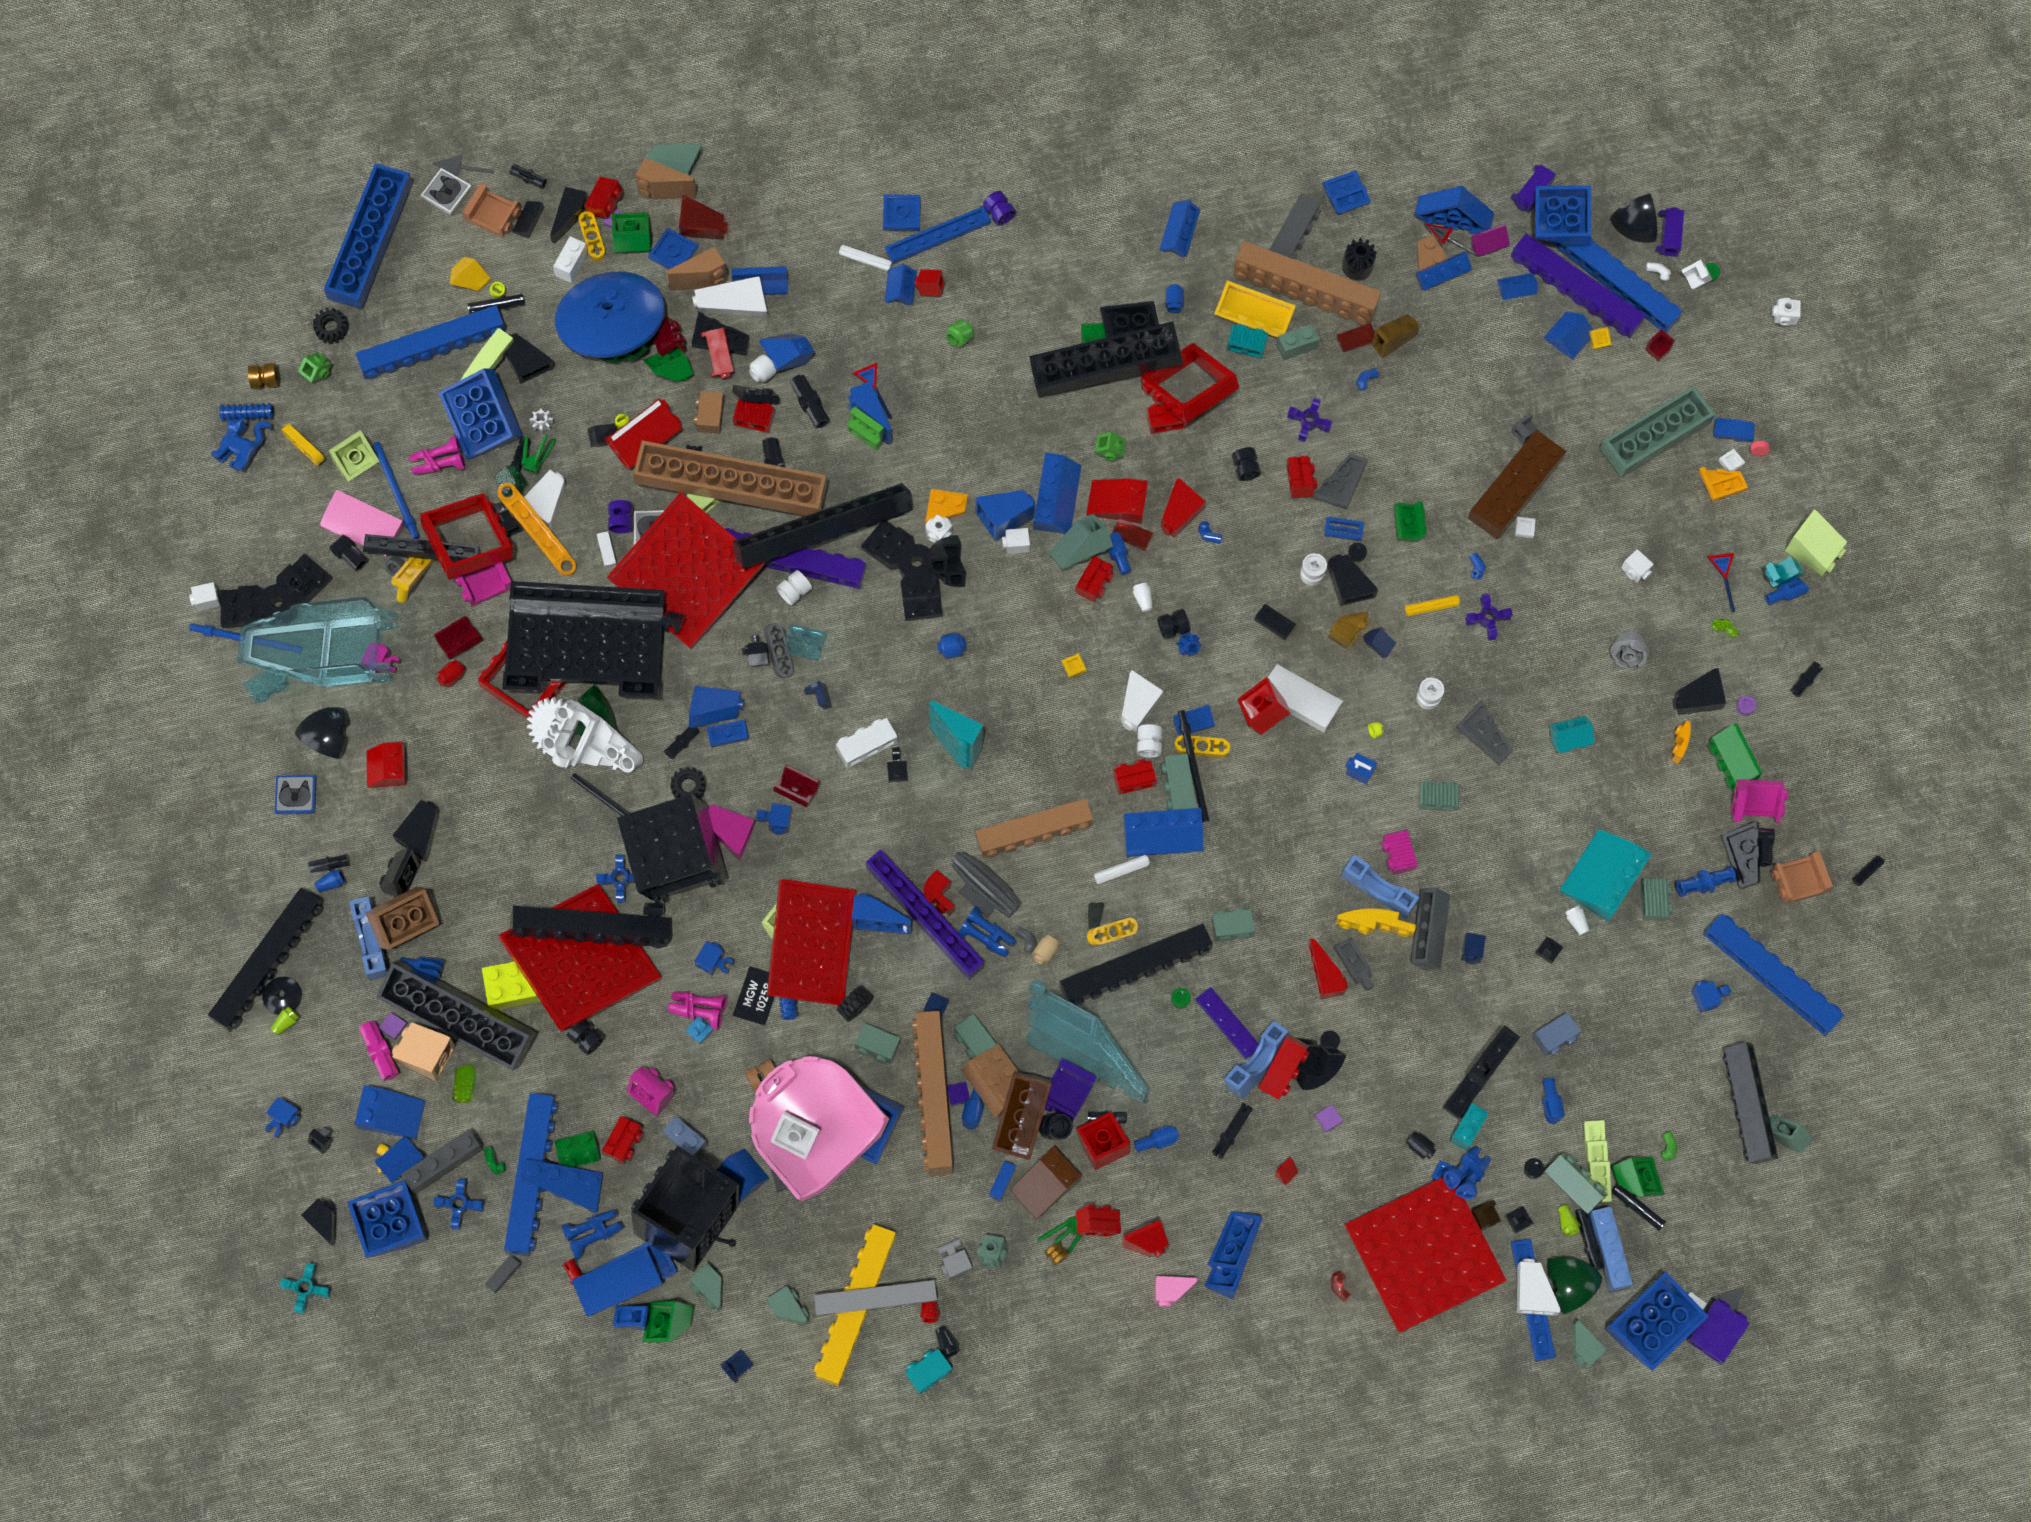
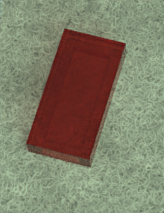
(1356, 337)
(1133, 534)

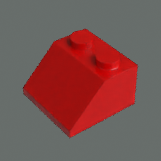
(1263, 706)
(386, 765)
(1103, 1140)

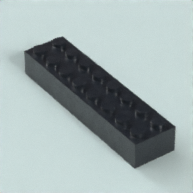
(1106, 359)
(456, 1015)

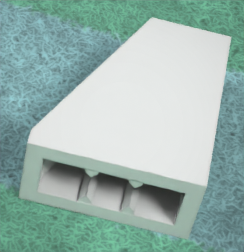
(547, 497)
(1139, 701)
(1534, 1290)

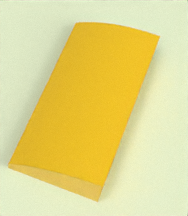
(1254, 309)

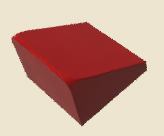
(1287, 1171)

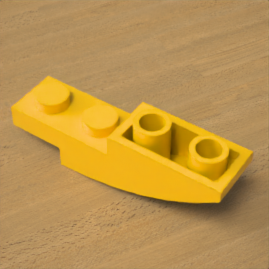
(1367, 919)

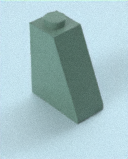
(677, 156)

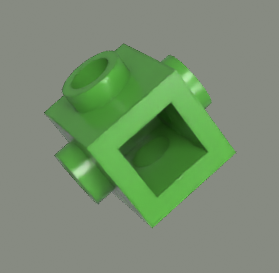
(314, 367)
(1110, 446)

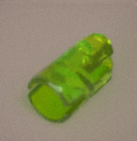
(463, 1084)

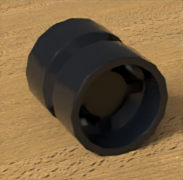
(1246, 462)
(1173, 624)
(580, 1032)
(1055, 1126)

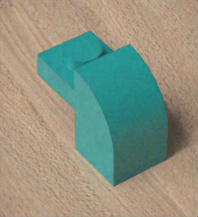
(1783, 571)

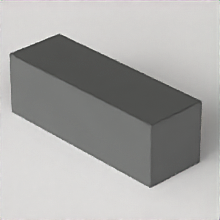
(502, 1274)

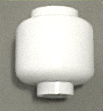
(762, 369)

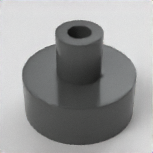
(393, 565)

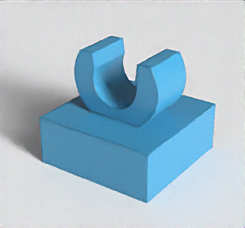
(699, 1030)

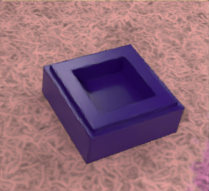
(958, 1093)

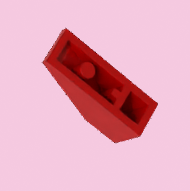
(1327, 974)

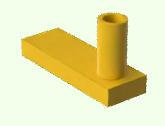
(408, 576)

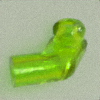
(1726, 626)

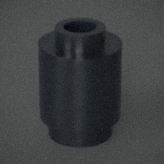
(1421, 1145)

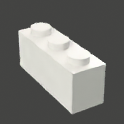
(866, 742)

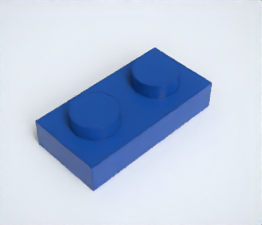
(727, 733)

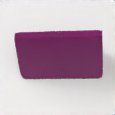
(1490, 240)

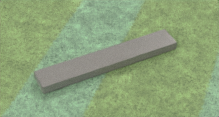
(875, 1298)

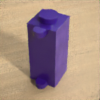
(1526, 197)
(1671, 232)

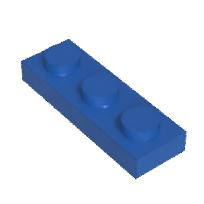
(1444, 270)

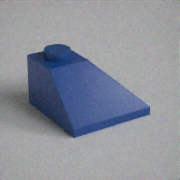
(787, 350)

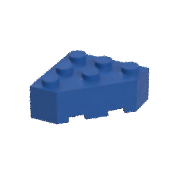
(1455, 210)

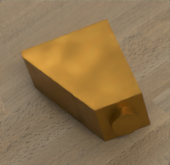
(1394, 334)

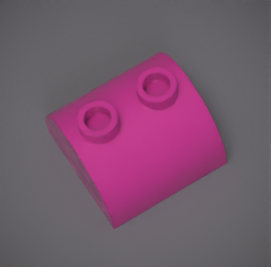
(650, 1090)

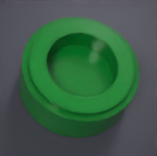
(1714, 270)
(1180, 998)

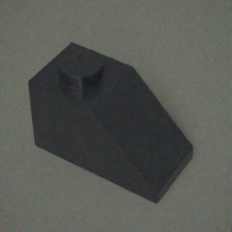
(322, 1219)

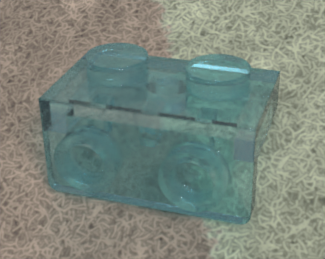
(805, 641)
(264, 685)

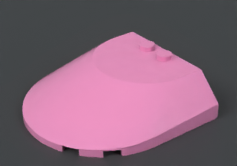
(826, 1099)

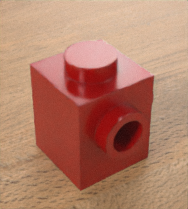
(930, 282)

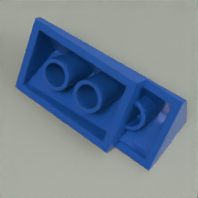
(1232, 1253)

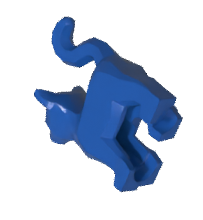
(235, 444)

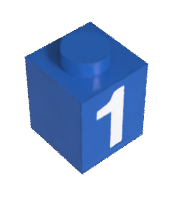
(1360, 768)

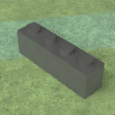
(1296, 226)
(1430, 929)
(441, 1162)

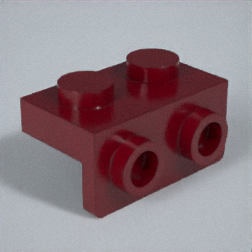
(669, 336)
(457, 637)
(797, 786)

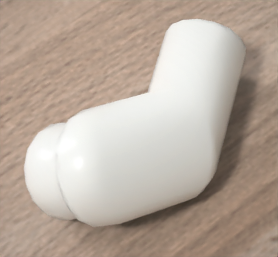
(1660, 268)

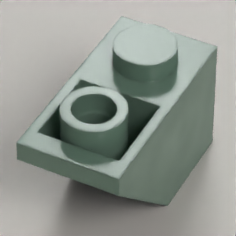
(708, 1284)
(786, 1308)

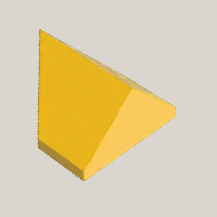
(469, 274)

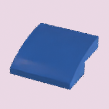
(1346, 192)

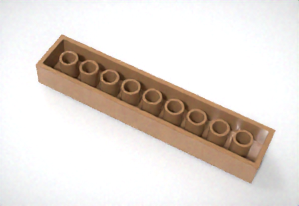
(729, 479)

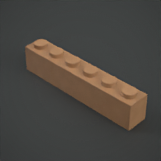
(1034, 828)

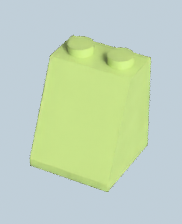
(1817, 544)

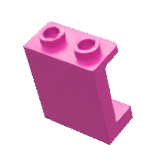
(484, 584)
(1759, 799)

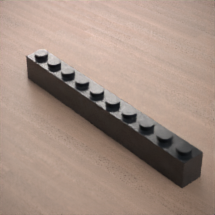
(822, 525)

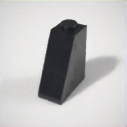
(526, 359)
(1350, 581)
(1701, 695)
(418, 829)

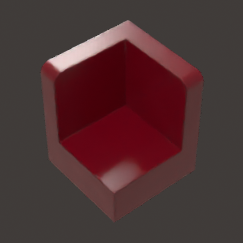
(1660, 345)

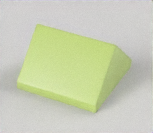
(353, 456)

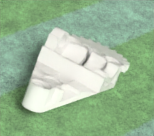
(596, 745)

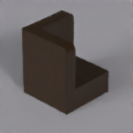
(1486, 1215)

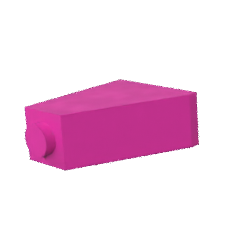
(731, 829)

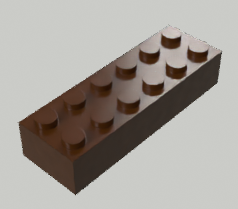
(1517, 484)

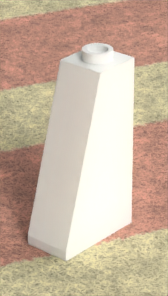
(732, 298)

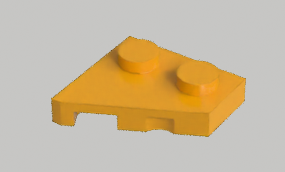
(1722, 483)
(946, 504)

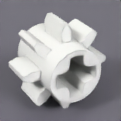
(541, 420)

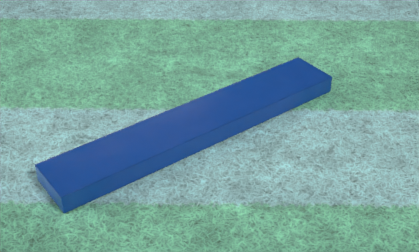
(938, 235)
(1537, 1324)

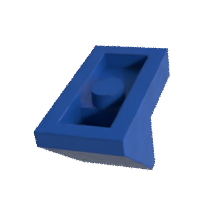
(630, 1317)

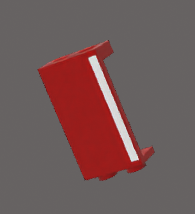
(651, 425)

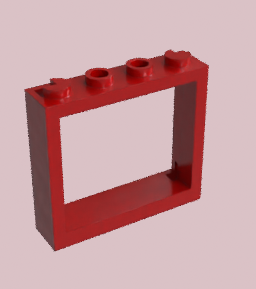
(1226, 384)
(457, 510)
(495, 666)

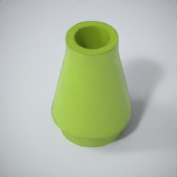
(285, 1020)
(1568, 1221)

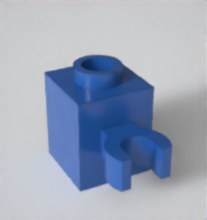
(778, 818)
(1708, 996)

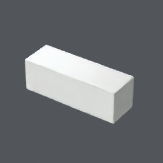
(606, 550)

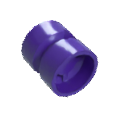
(999, 208)
(620, 516)

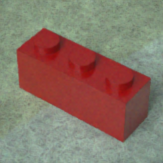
(1284, 1067)

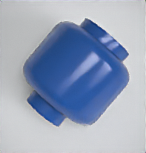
(952, 645)

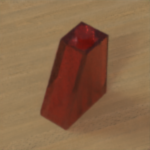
(701, 221)

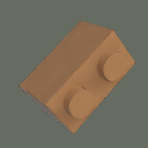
(710, 412)

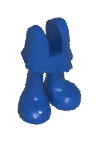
(996, 933)
(1474, 1167)
(597, 1223)

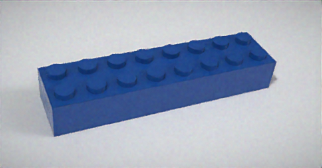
(368, 236)

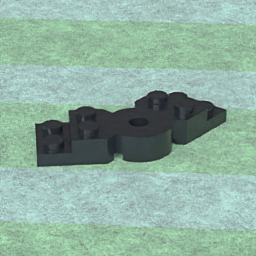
(919, 585)
(252, 603)

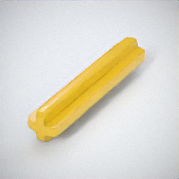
(1432, 605)

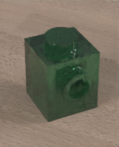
(511, 475)

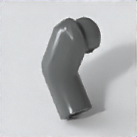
(1028, 937)

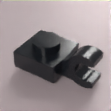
(897, 769)

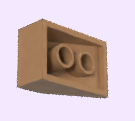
(663, 182)
(698, 272)

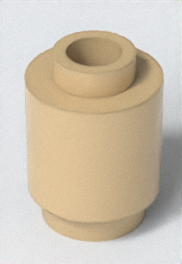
(1045, 950)

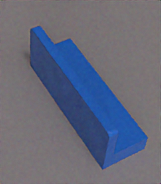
(1180, 227)
(772, 278)

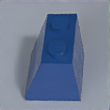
(1004, 511)

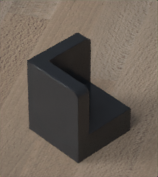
(599, 432)

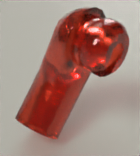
(1337, 1285)

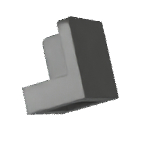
(1524, 429)

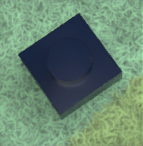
(936, 1003)

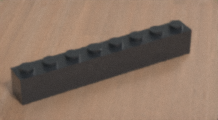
(589, 926)
(265, 960)
(1136, 964)

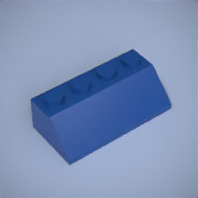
(1057, 494)
(1163, 832)

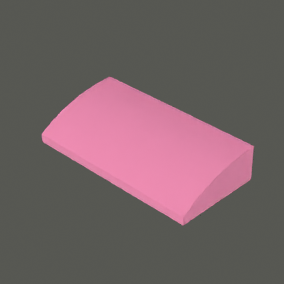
(356, 518)

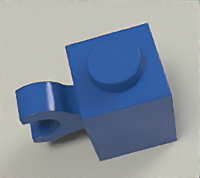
(712, 958)
(282, 1114)

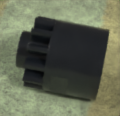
(1359, 260)

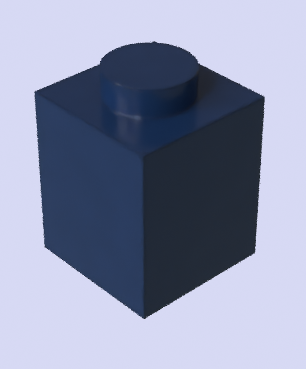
(1473, 948)

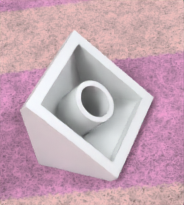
(795, 1135)

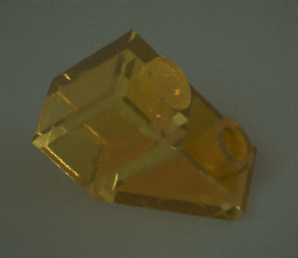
(1347, 627)

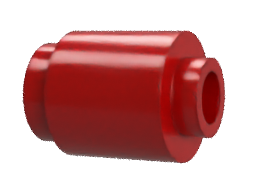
(450, 673)

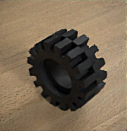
(335, 334)
(685, 774)
(854, 1003)

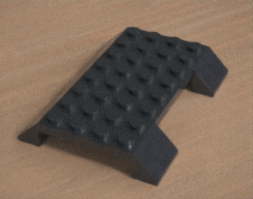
(584, 637)

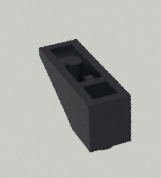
(570, 208)

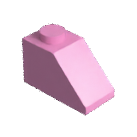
(1171, 1289)

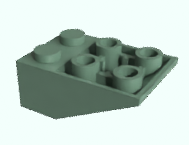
(1081, 542)

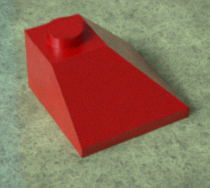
(1147, 1240)

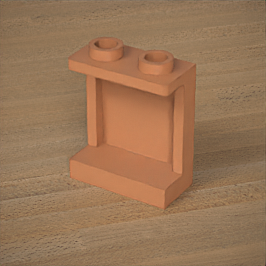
(491, 211)
(1802, 878)

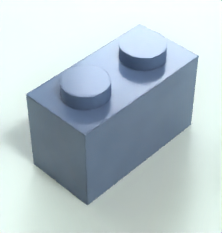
(1556, 1034)
(684, 1137)

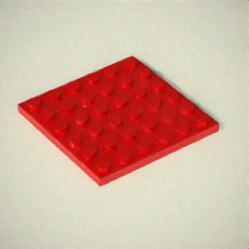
(691, 562)
(580, 977)
(1424, 1254)

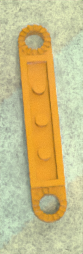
(536, 529)

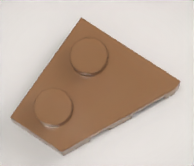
(1429, 252)

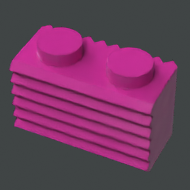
(1399, 852)

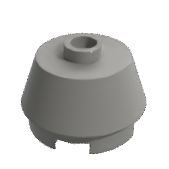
(1629, 650)

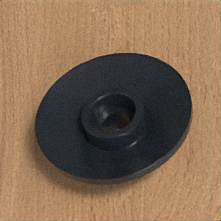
(292, 995)

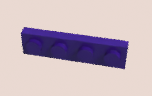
(1227, 1023)

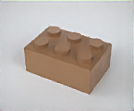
(402, 918)
(991, 1077)

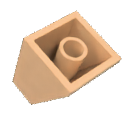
(423, 1050)

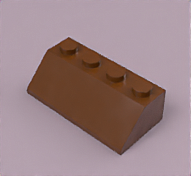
(1022, 1115)

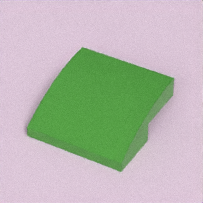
(865, 428)

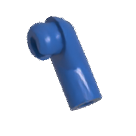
(1364, 377)
(1207, 534)
(1479, 566)

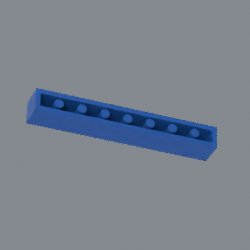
(1623, 283)
(429, 342)
(1773, 974)
(526, 1197)

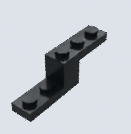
(1481, 1072)

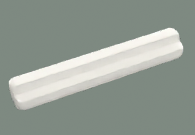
(865, 258)
(1121, 869)

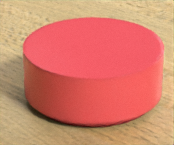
(1759, 448)

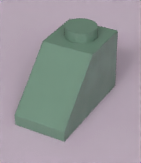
(1790, 1133)
(1585, 1346)

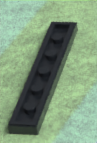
(415, 548)

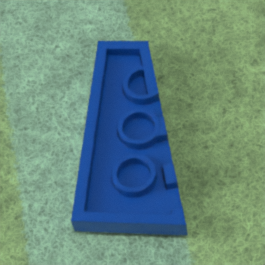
(570, 1183)

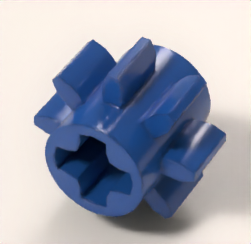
(1189, 644)

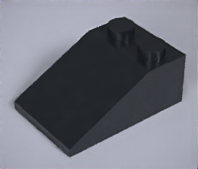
(1128, 317)
(400, 873)

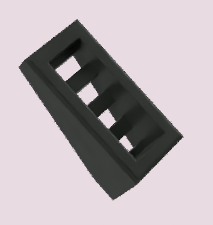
(1095, 913)

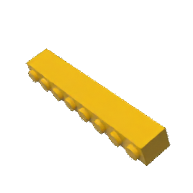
(848, 1325)

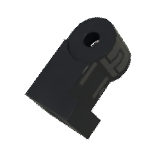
(507, 520)

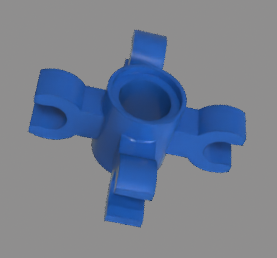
(604, 879)
(440, 1202)

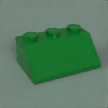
(1734, 756)

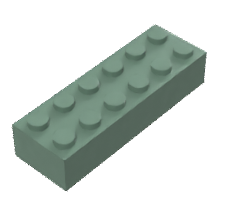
(1657, 431)

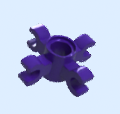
(1296, 414)
(1504, 615)

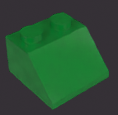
(630, 232)

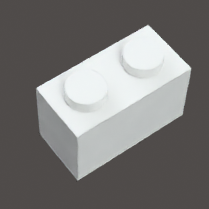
(570, 259)

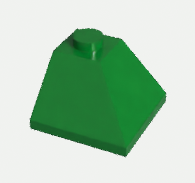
(672, 365)
(1639, 1176)
(666, 1321)

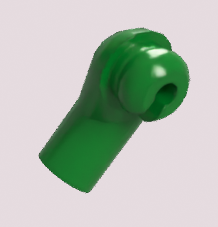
(491, 1162)

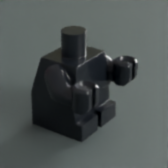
(756, 652)

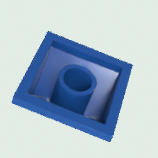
(1570, 334)
(744, 1171)

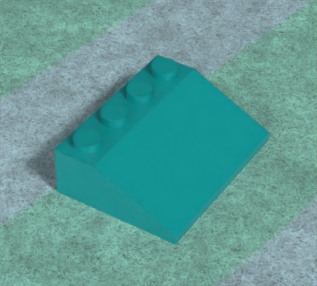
(957, 734)
(1605, 873)

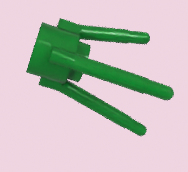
(534, 463)
(1071, 1228)

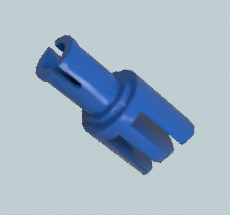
(1119, 552)
(1787, 591)
(428, 965)
(1552, 1102)
(972, 1111)
(1158, 1139)

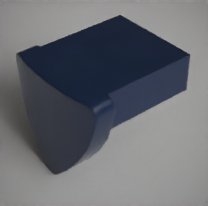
(1379, 641)
(821, 692)
(736, 1366)

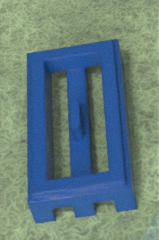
(1342, 529)

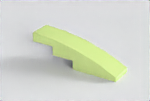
(491, 353)
(1597, 1154)

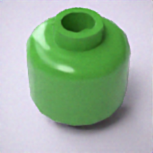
(959, 333)

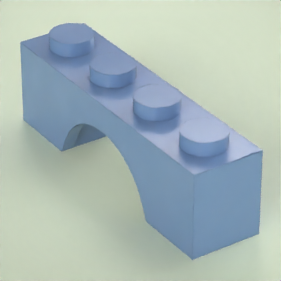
(1392, 896)
(372, 954)
(1246, 1076)
(1607, 1235)

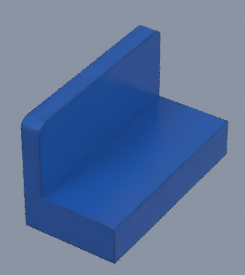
(900, 284)
(398, 1159)

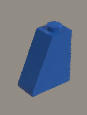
(713, 705)

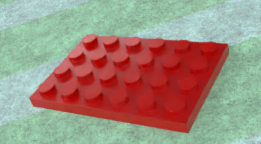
(810, 942)

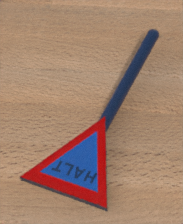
(870, 374)
(1722, 564)

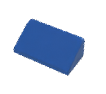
(1518, 286)
(1198, 718)

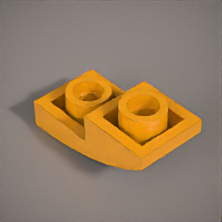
(1682, 741)

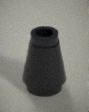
(947, 1343)

